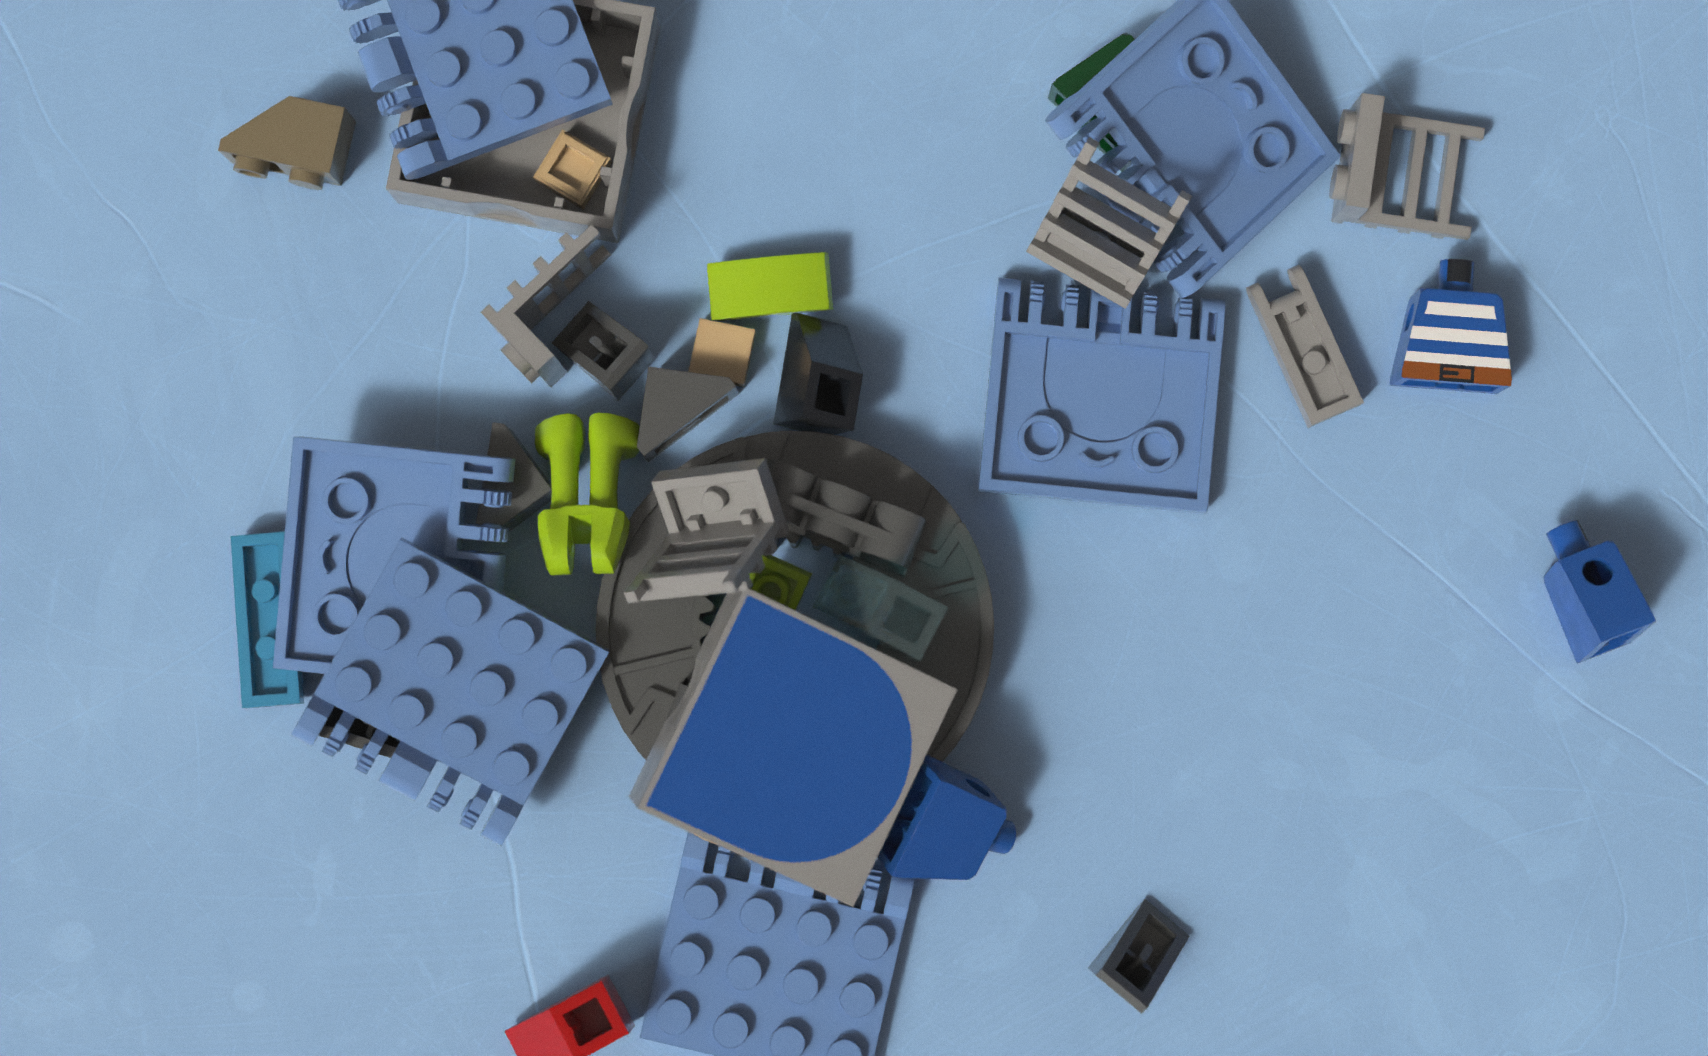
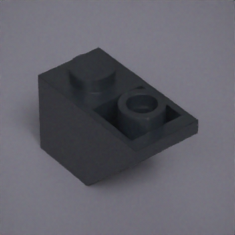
(818, 378)

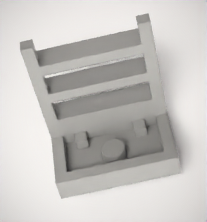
(1363, 167)
(1097, 241)
(522, 313)
(717, 528)

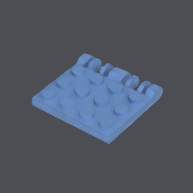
(482, 71)
(1202, 116)
(1099, 406)
(346, 518)
(458, 682)
(772, 965)

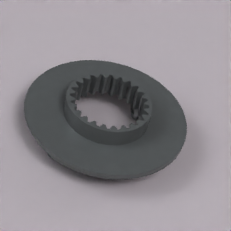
(837, 498)

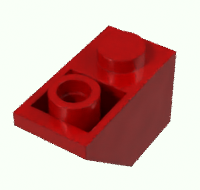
(574, 1024)

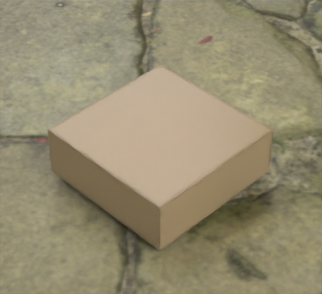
(572, 169)
(722, 350)

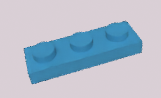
(256, 595)

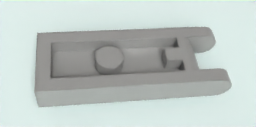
(1306, 350)

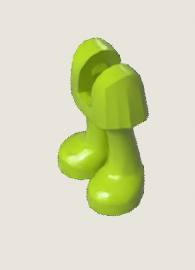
(601, 522)

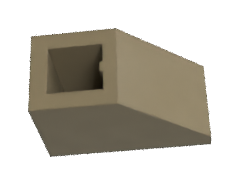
(293, 139)

